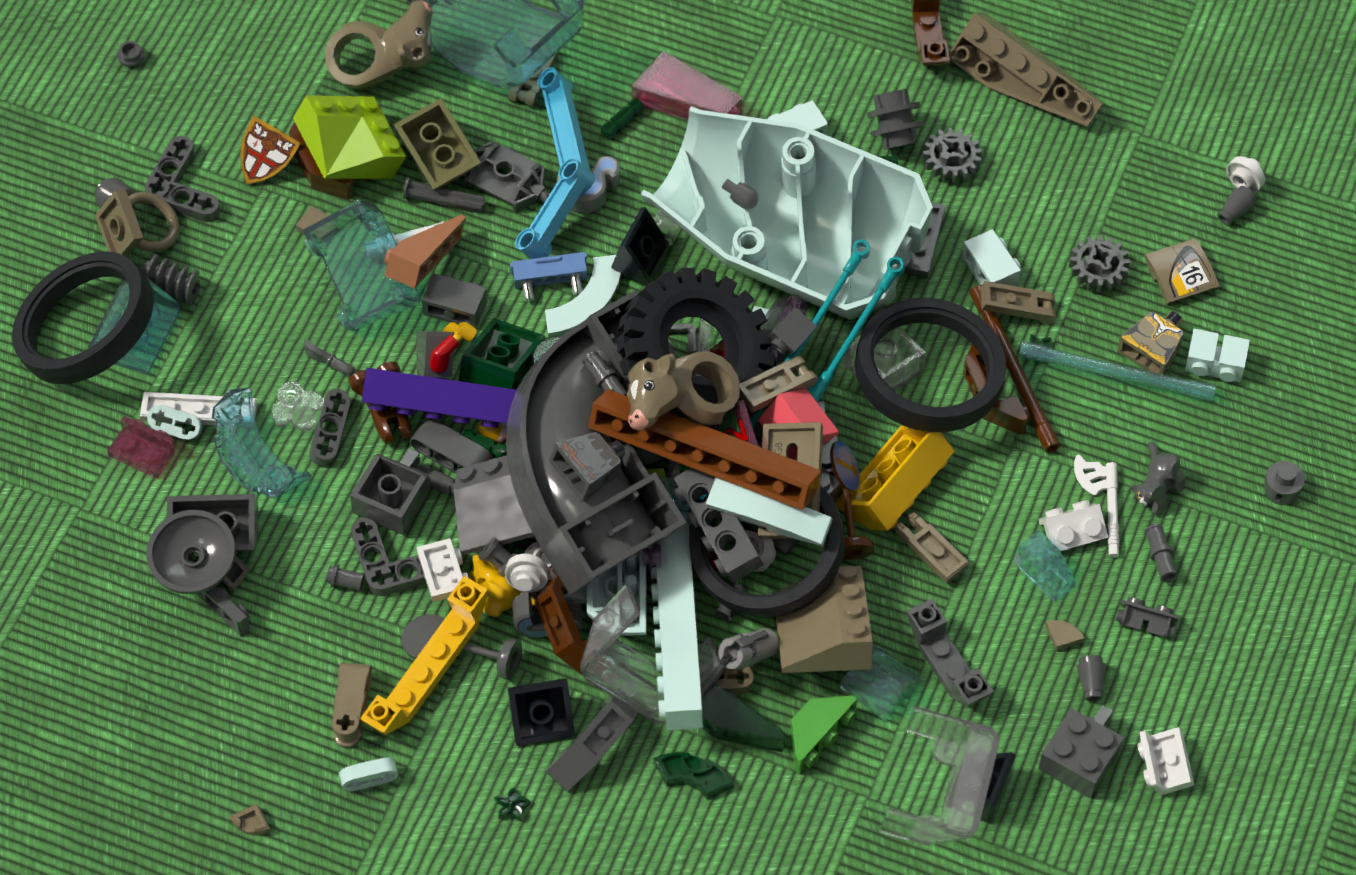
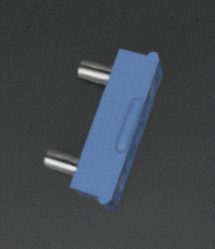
(549, 271)

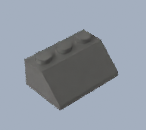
(236, 510)

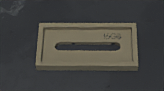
(809, 439)

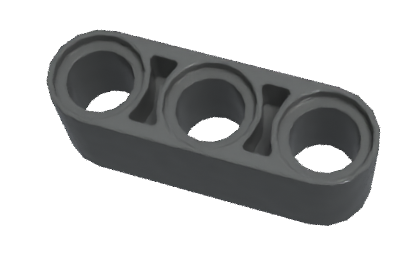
(447, 446)

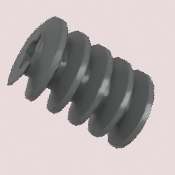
(172, 281)

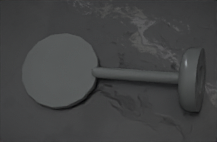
(422, 628)

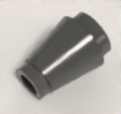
(1237, 204)
(1092, 676)

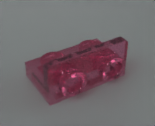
(142, 447)

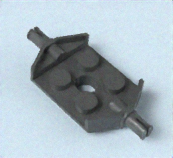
(519, 187)

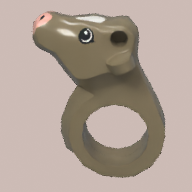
(398, 47)
(667, 385)

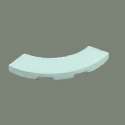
(593, 298)

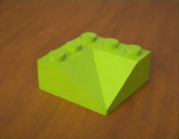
(349, 137)

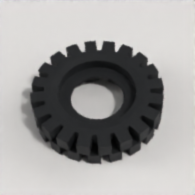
(700, 296)

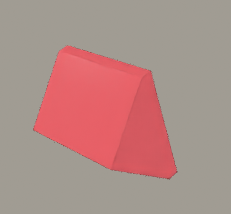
(798, 407)

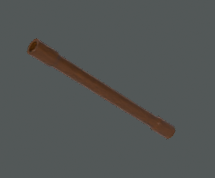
(1042, 427)

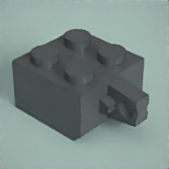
(391, 491)
(1082, 751)

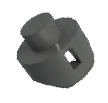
(1283, 482)

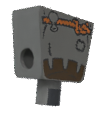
(587, 462)

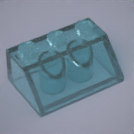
(147, 348)

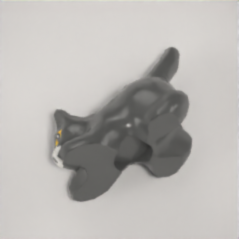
(1161, 477)

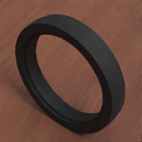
(106, 351)
(922, 416)
(782, 602)

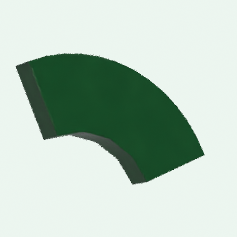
(693, 772)

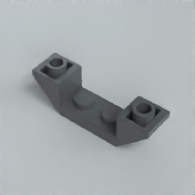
(943, 657)
(592, 743)

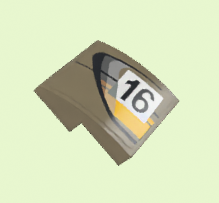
(1181, 271)

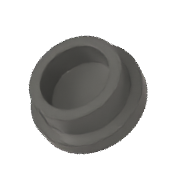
(130, 54)

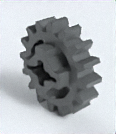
(952, 155)
(1099, 264)

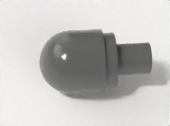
(741, 194)

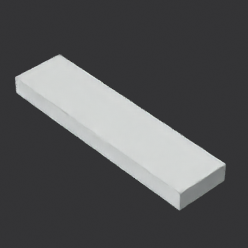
(195, 404)

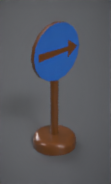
(847, 474)

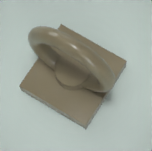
(121, 227)

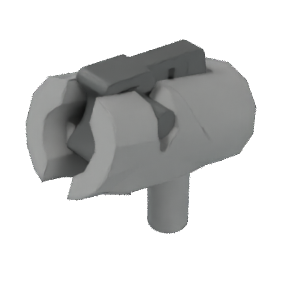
(749, 648)

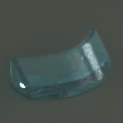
(245, 451)

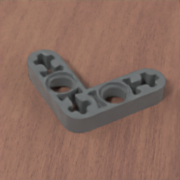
(172, 188)
(382, 567)

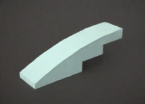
(766, 512)

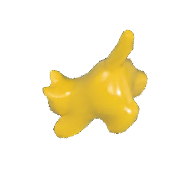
(500, 592)

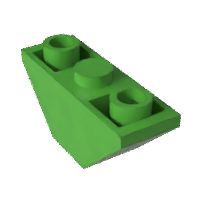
(818, 726)

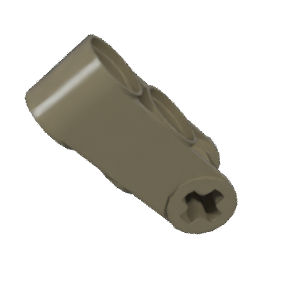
(350, 703)

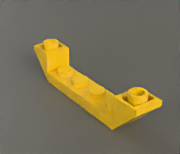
(433, 661)

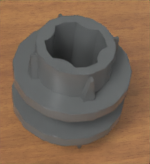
(895, 119)

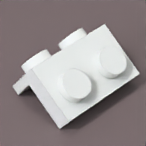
(1075, 526)
(1165, 761)

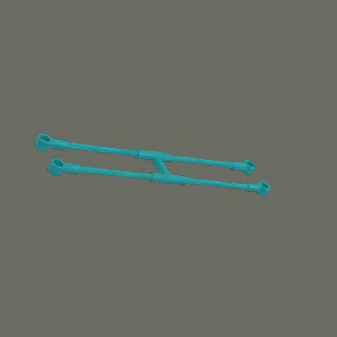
(851, 265)

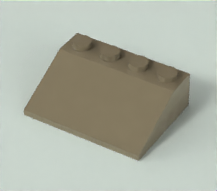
(830, 631)

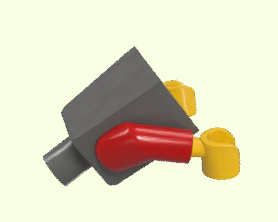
(436, 349)

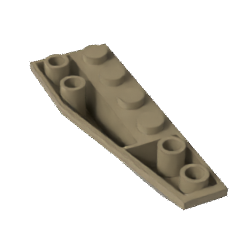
(1020, 71)

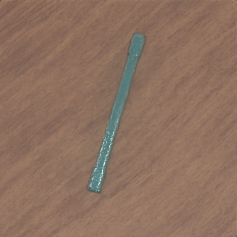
(1188, 387)

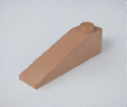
(422, 252)

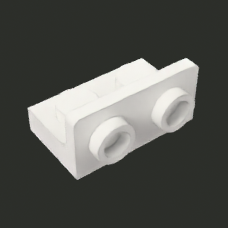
(440, 568)

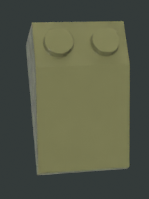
(436, 144)

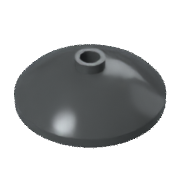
(187, 536)

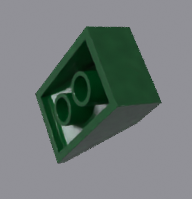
(499, 355)

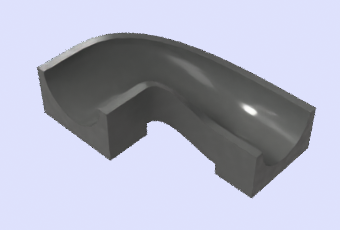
(555, 406)

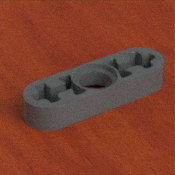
(326, 416)

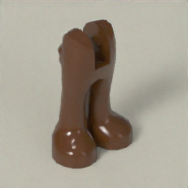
(383, 419)

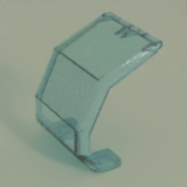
(502, 38)

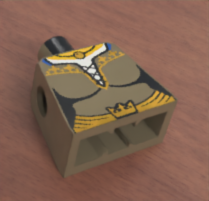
(1153, 341)

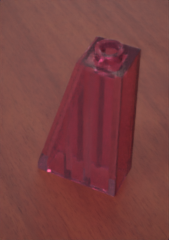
(675, 87)

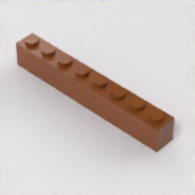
(709, 452)

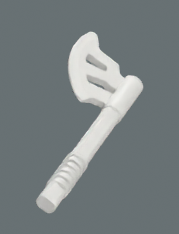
(1110, 484)

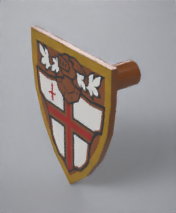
(265, 151)

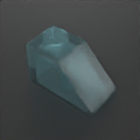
(1045, 565)

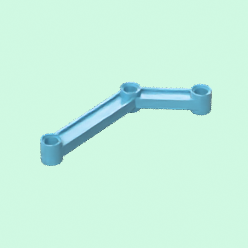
(573, 171)

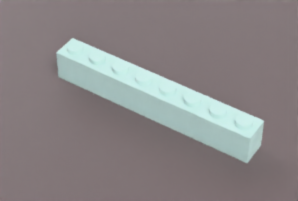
(677, 635)

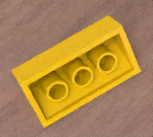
(897, 477)

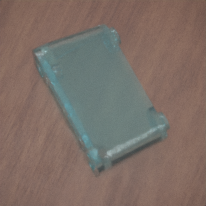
(354, 252)

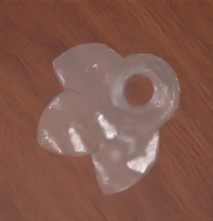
(297, 409)

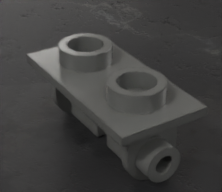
(1158, 618)

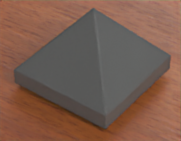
(235, 575)

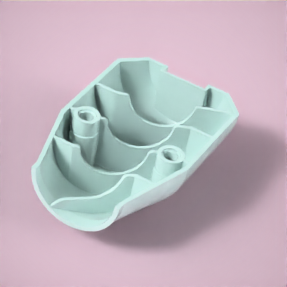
(809, 212)

